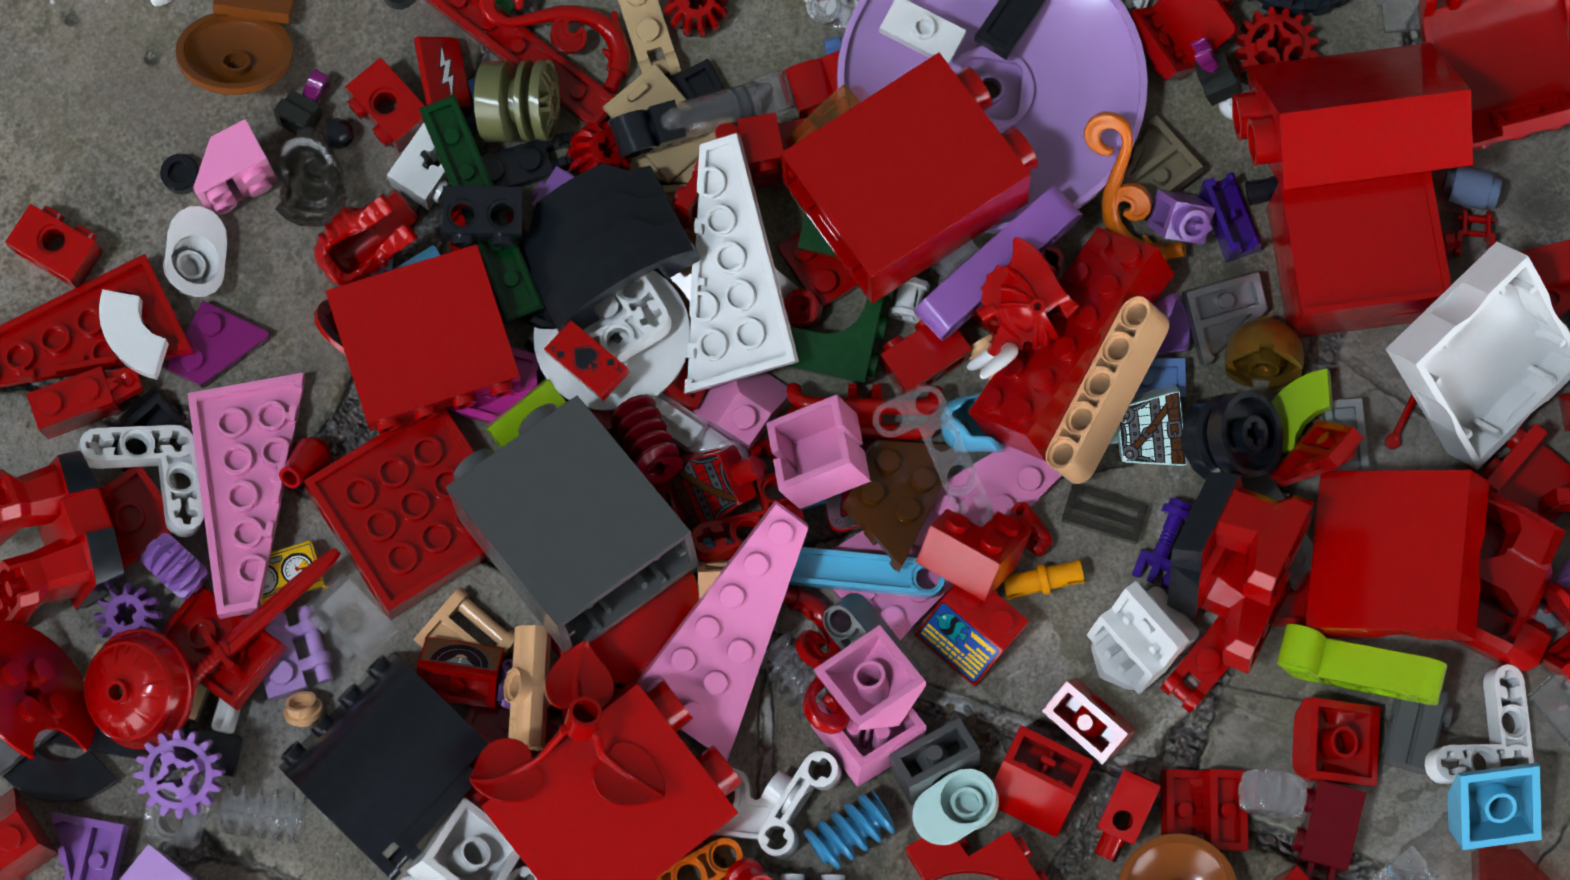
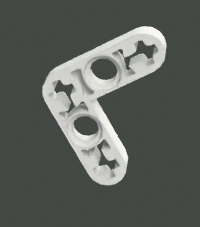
(635, 323)
(166, 460)
(1502, 744)

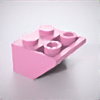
(232, 169)

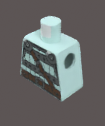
(1152, 429)

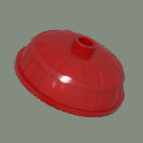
(154, 686)

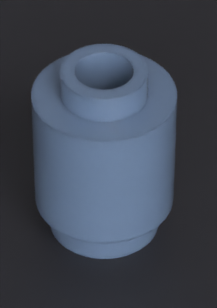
(1472, 187)

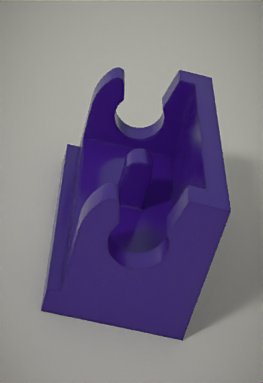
(1231, 218)

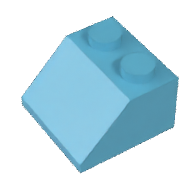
(1495, 806)

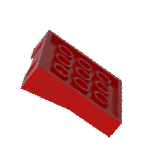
(396, 513)

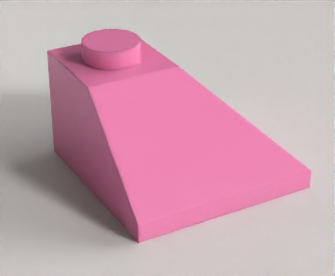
(743, 407)

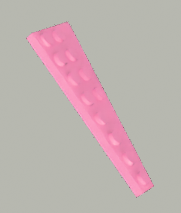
(1006, 478)

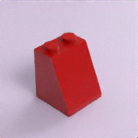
(22, 839)

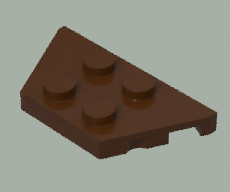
(897, 497)

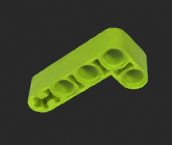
(1358, 667)

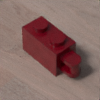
(1328, 828)

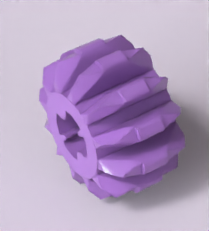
(174, 566)
(114, 616)

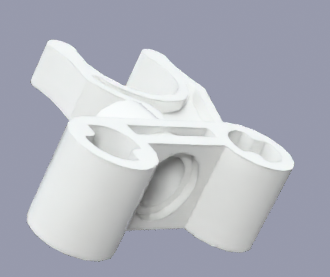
(778, 804)

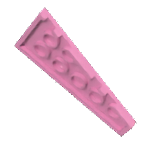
(240, 447)
(724, 637)

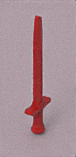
(244, 632)

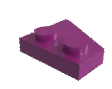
(218, 345)

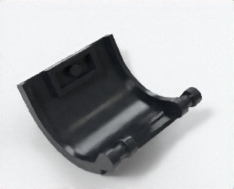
(386, 762)

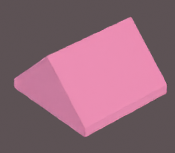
(872, 681)

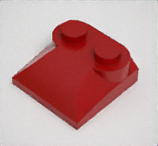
(1336, 742)

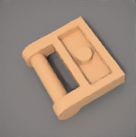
(443, 627)

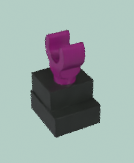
(1216, 72)
(300, 110)

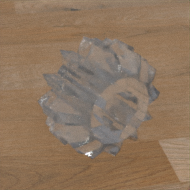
(1272, 793)

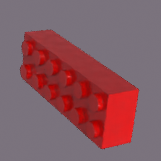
(1035, 390)

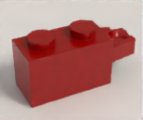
(82, 399)

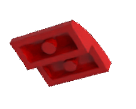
(1204, 807)

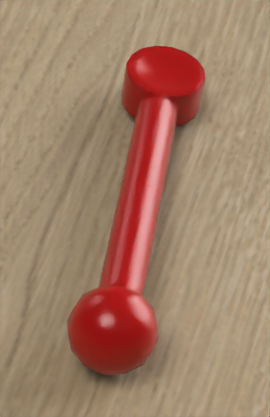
(1393, 440)

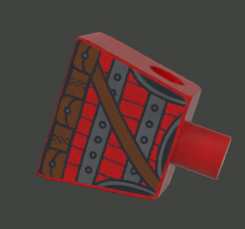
(715, 483)

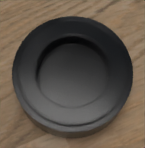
(179, 173)

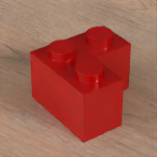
(763, 143)
(971, 554)

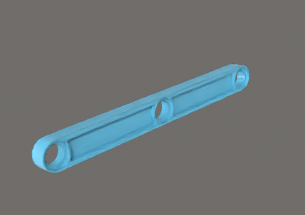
(855, 572)

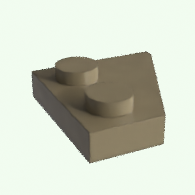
(1162, 161)

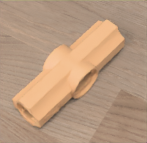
(526, 686)

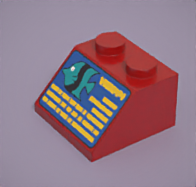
(971, 632)

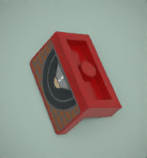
(461, 670)

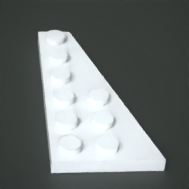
(735, 290)

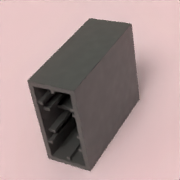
(571, 523)

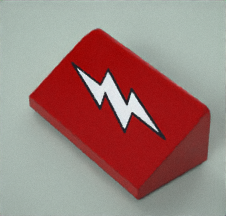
(442, 70)

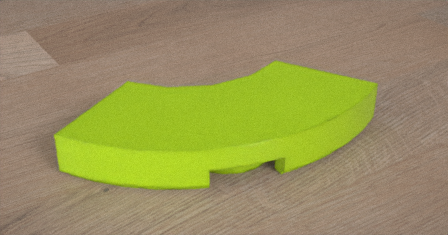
(1301, 403)

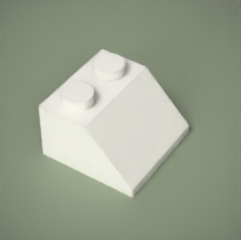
(465, 848)

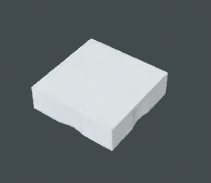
(1485, 355)

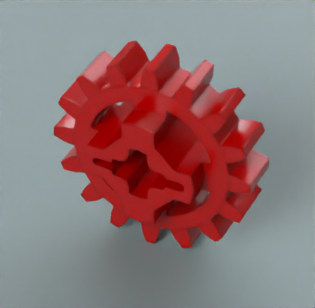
(1276, 30)

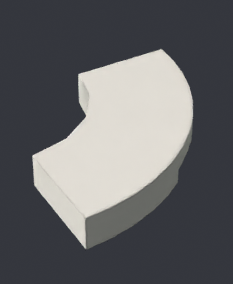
(127, 334)

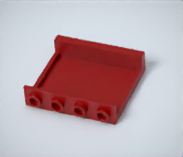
(424, 339)

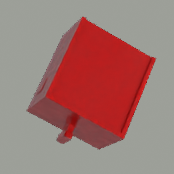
(1359, 253)

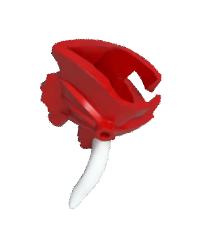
(1019, 300)

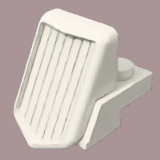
(1139, 638)

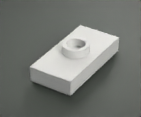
(921, 30)

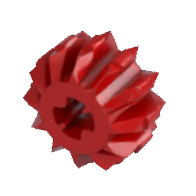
(696, 18)
(593, 147)

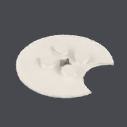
(650, 369)

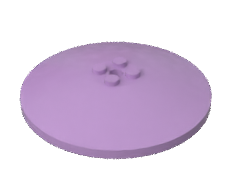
(1060, 74)

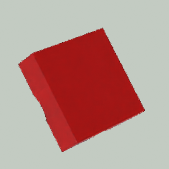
(1397, 554)

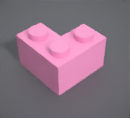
(867, 751)

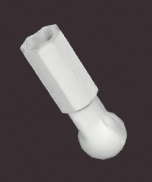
(691, 431)

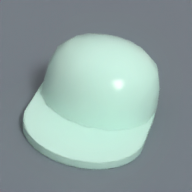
(955, 807)

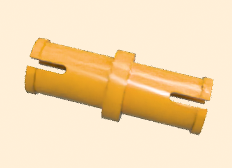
(1043, 579)

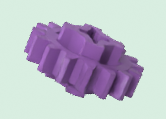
(185, 787)

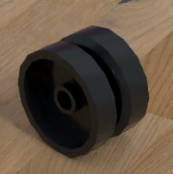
(1233, 435)

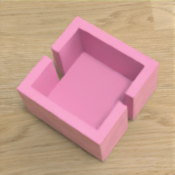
(822, 447)

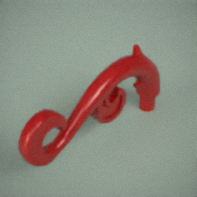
(618, 49)
(809, 650)

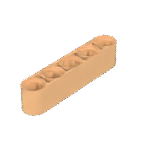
(1107, 390)

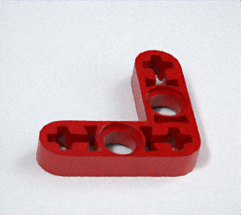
(717, 528)

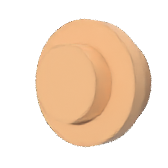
(303, 709)

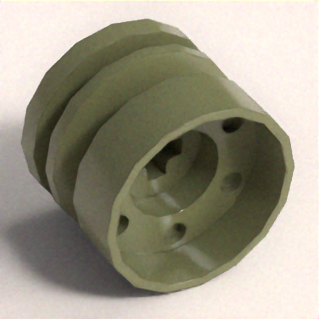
(517, 101)

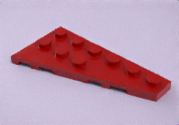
(67, 333)

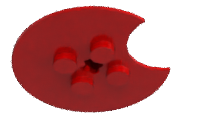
(39, 690)

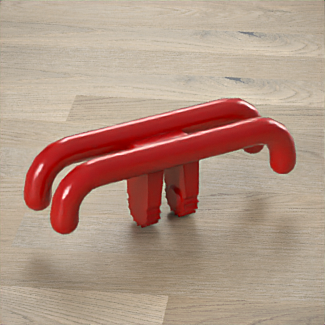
(864, 408)

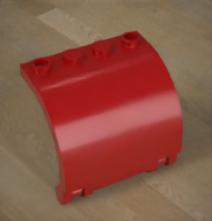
(1509, 57)

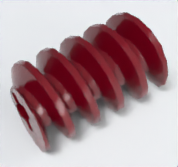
(646, 438)

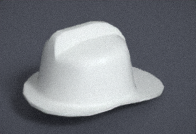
(195, 251)

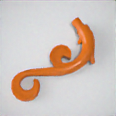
(1115, 191)

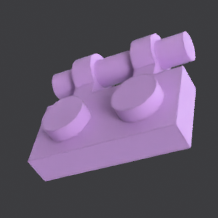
(288, 672)

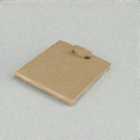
(652, 89)

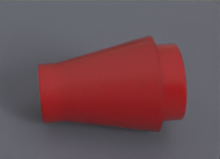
(306, 459)

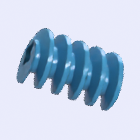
(850, 830)

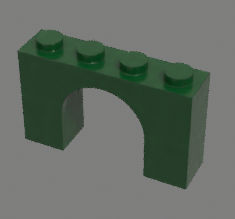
(841, 354)

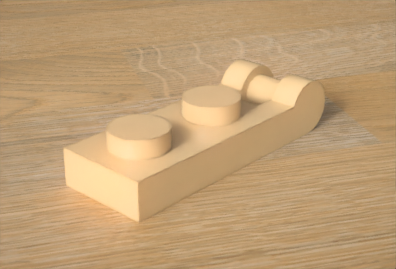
(649, 34)

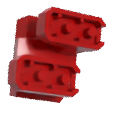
(1513, 577)

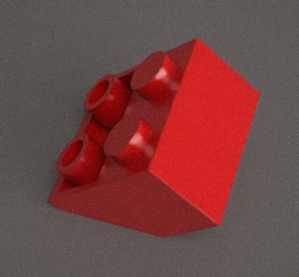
(1040, 780)

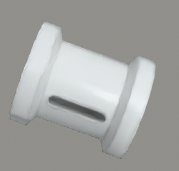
(907, 299)

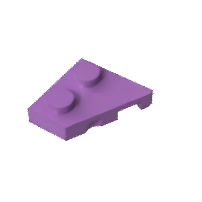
(89, 847)

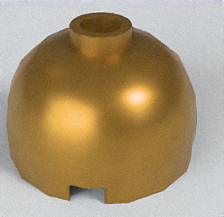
(1264, 352)

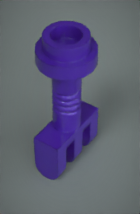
(1177, 512)

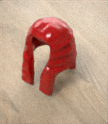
(365, 239)

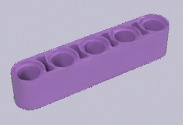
(961, 294)

